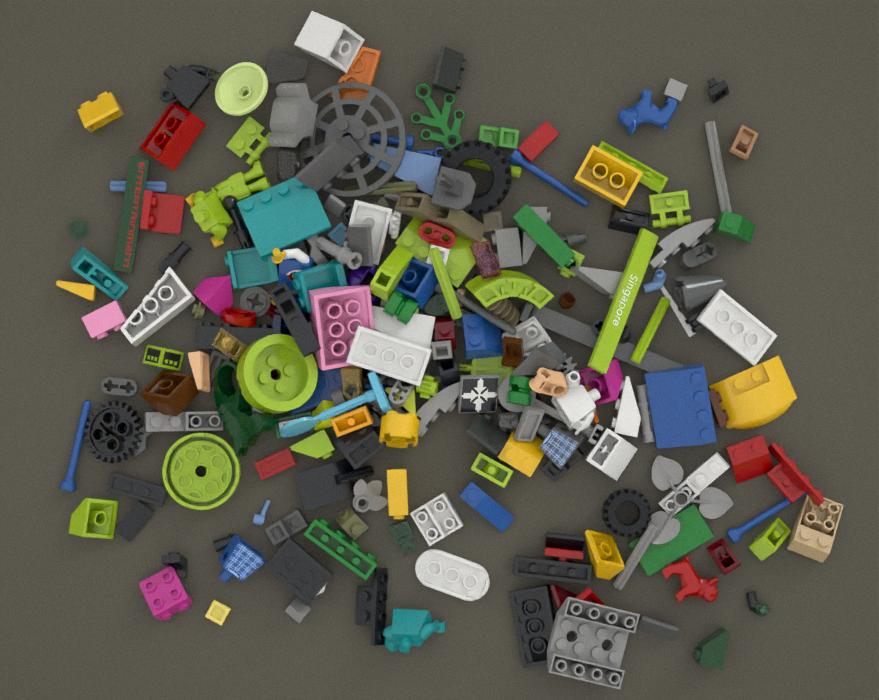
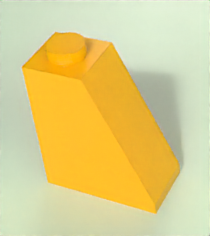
(397, 493)

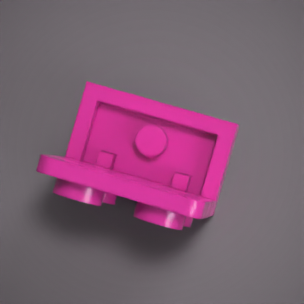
(165, 594)

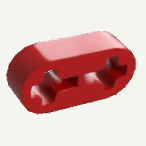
(239, 317)

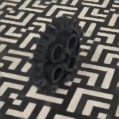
(104, 447)

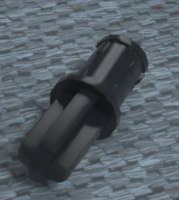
(174, 257)

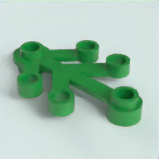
(439, 120)

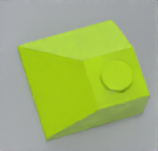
(94, 518)

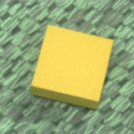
(218, 612)

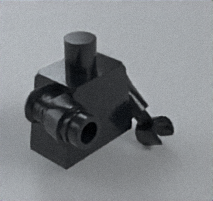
(187, 84)

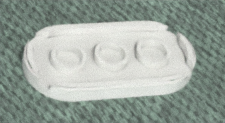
(452, 574)

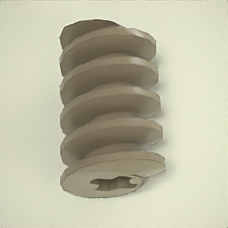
(505, 311)

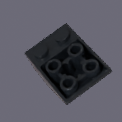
(357, 445)

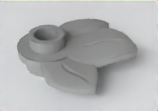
(370, 493)

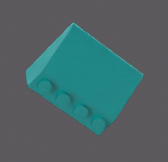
(283, 216)

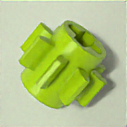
(427, 387)

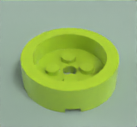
(296, 374)
(221, 466)

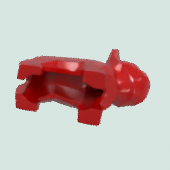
(691, 583)

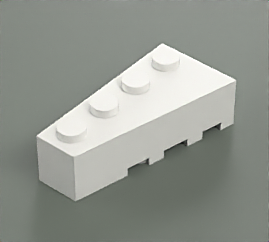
(158, 307)

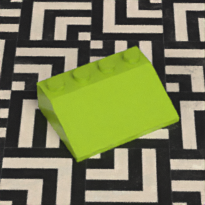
(460, 257)

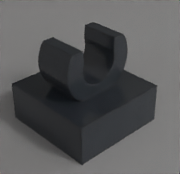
(717, 90)

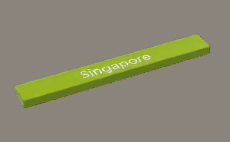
(623, 301)

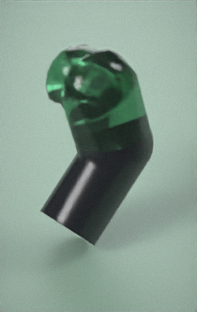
(755, 606)

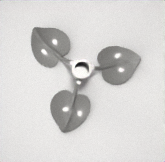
(670, 473)

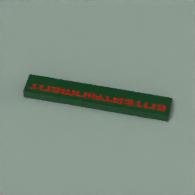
(131, 215)

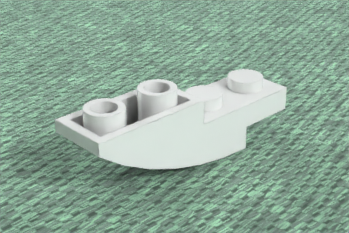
(697, 481)

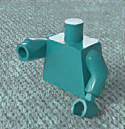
(410, 629)

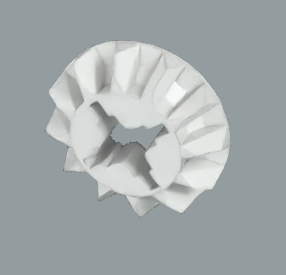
(394, 226)

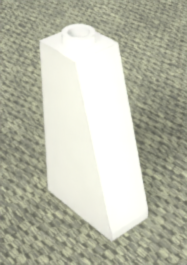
(417, 331)

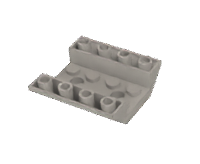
(584, 656)

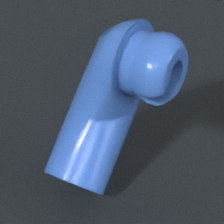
(657, 282)

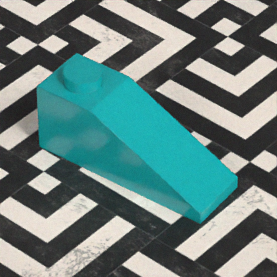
(98, 273)

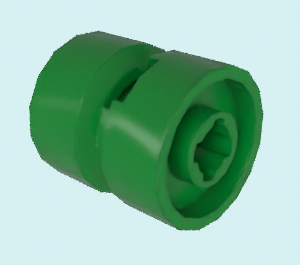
(400, 307)
(519, 390)

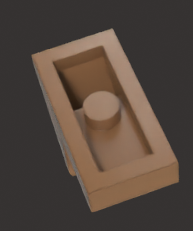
(743, 142)

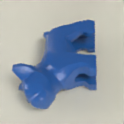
(647, 112)

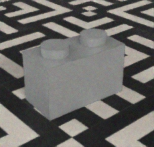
(508, 246)

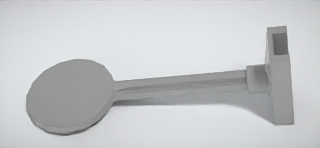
(502, 395)

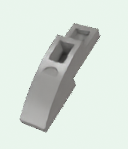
(685, 235)
(444, 400)
(183, 422)

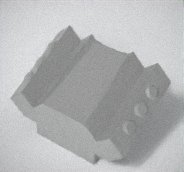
(291, 115)

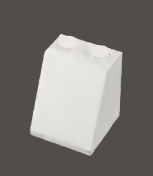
(329, 41)

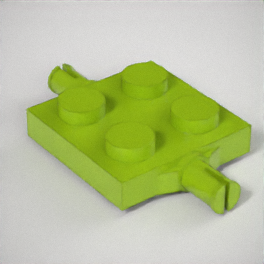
(487, 366)

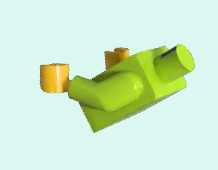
(210, 215)

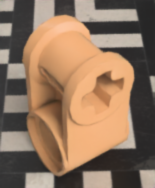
(551, 383)

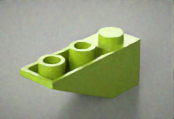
(390, 272)

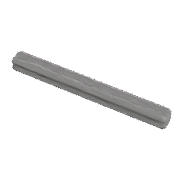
(717, 165)

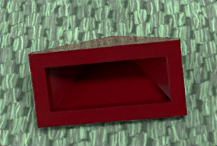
(560, 594)

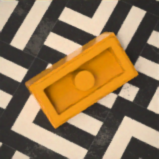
(352, 421)

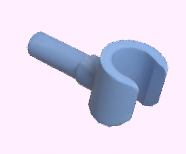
(260, 519)

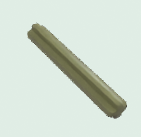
(389, 188)

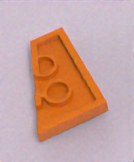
(361, 71)

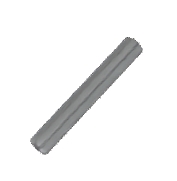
(635, 556)

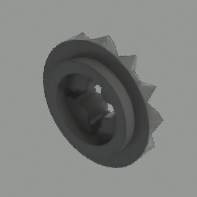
(251, 293)

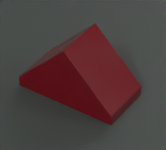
(723, 557)

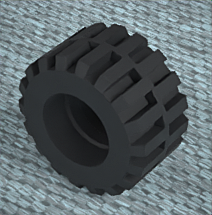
(638, 525)

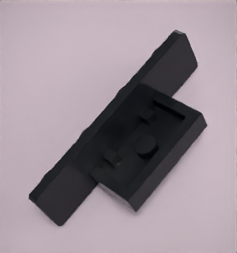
(372, 606)

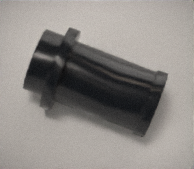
(222, 543)

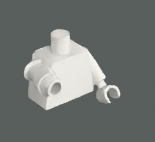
(577, 405)

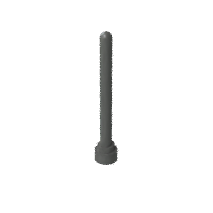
(481, 311)

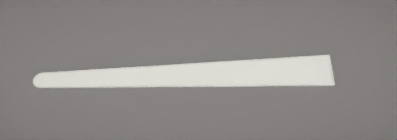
(687, 327)

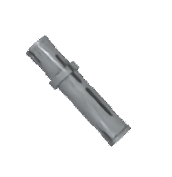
(645, 414)

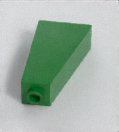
(543, 236)

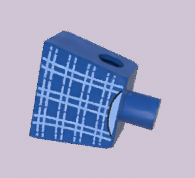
(239, 560)

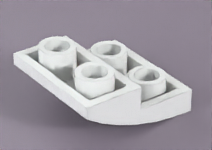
(532, 334)
(437, 519)

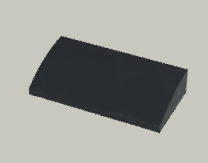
(534, 622)

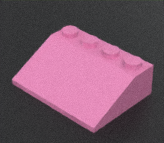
(335, 321)

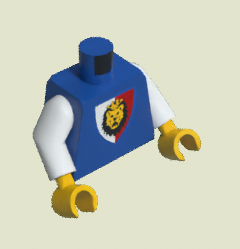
(290, 262)

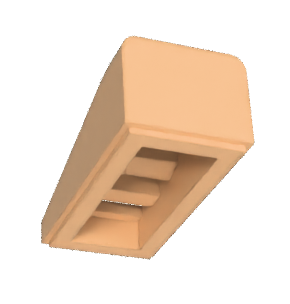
(201, 369)

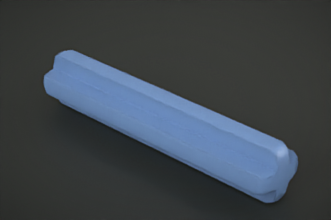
(155, 186)

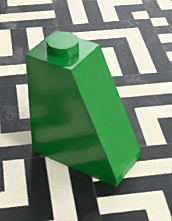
(734, 226)

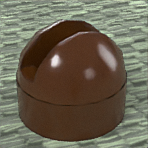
(567, 300)

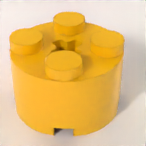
(399, 429)

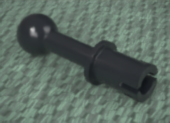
(230, 203)

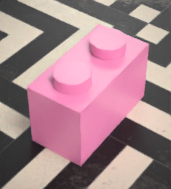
(104, 320)

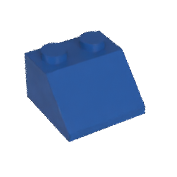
(418, 282)
(480, 337)

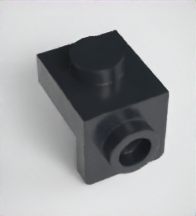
(177, 561)

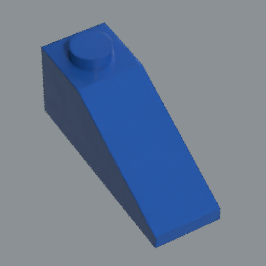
(486, 506)

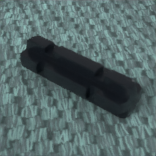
(355, 474)

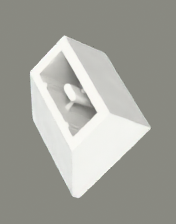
(611, 454)

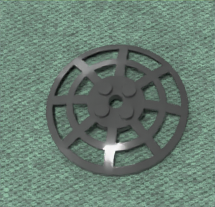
(361, 135)

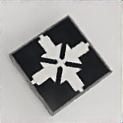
(478, 393)

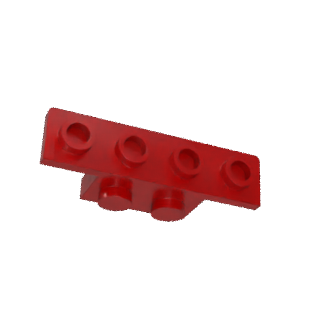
(790, 479)

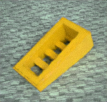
(83, 290)

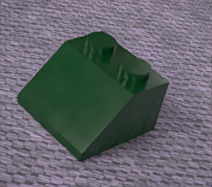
(712, 649)

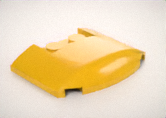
(756, 395)

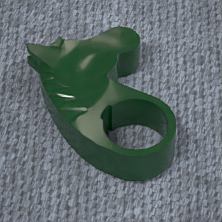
(236, 413)

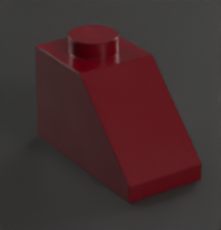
(445, 329)

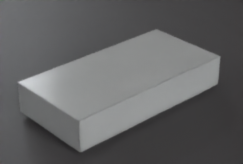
(529, 423)

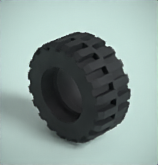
(497, 162)

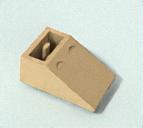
(815, 529)

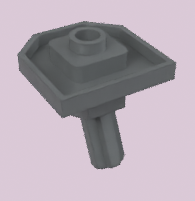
(453, 189)

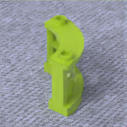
(508, 285)

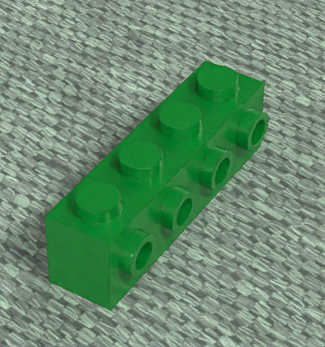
(340, 548)

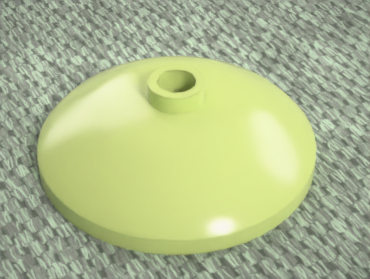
(241, 88)

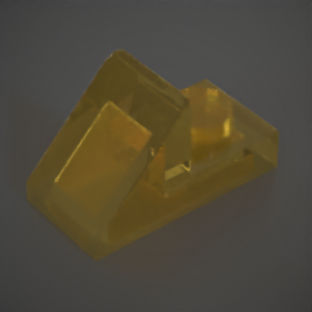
(229, 344)

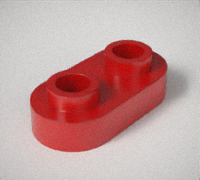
(436, 235)

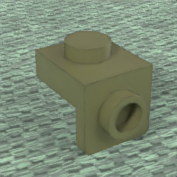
(351, 522)

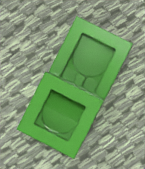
(499, 137)

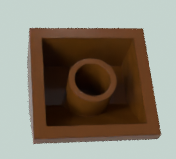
(170, 392)

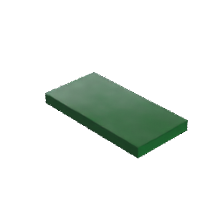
(691, 535)

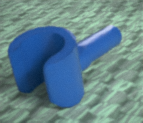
(431, 152)

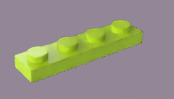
(649, 178)

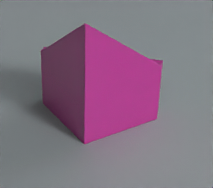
(215, 293)

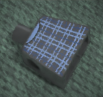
(559, 443)

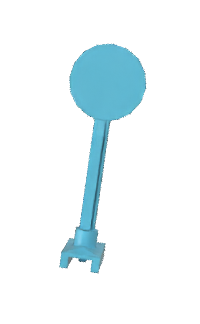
(304, 424)

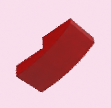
(538, 141)

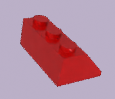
(172, 135)

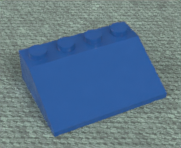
(680, 406)

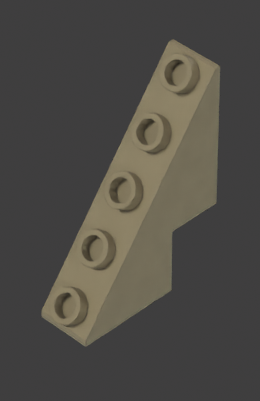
(420, 207)

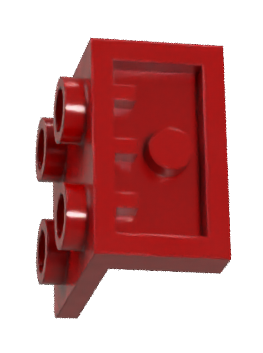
(162, 212)

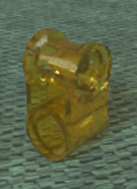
(350, 377)

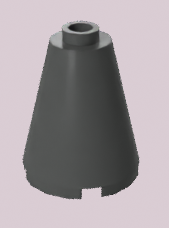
(695, 290)

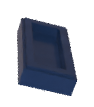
(277, 324)

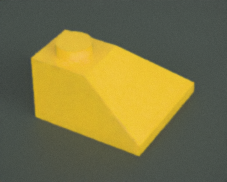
(603, 554)

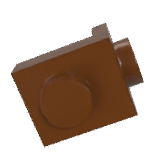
(512, 351)

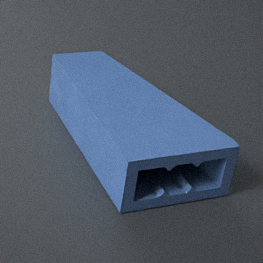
(414, 167)

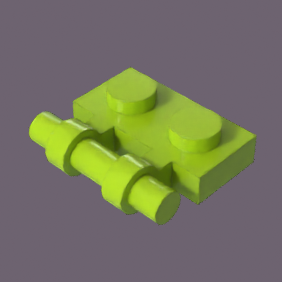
(244, 139)
(667, 203)

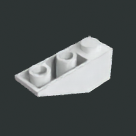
(628, 416)

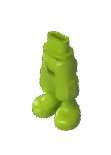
(237, 183)

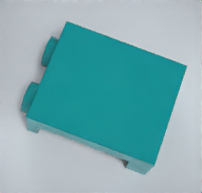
(249, 269)
(321, 276)

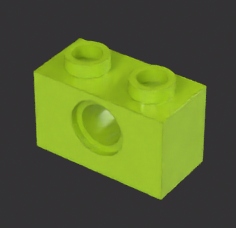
(491, 470)

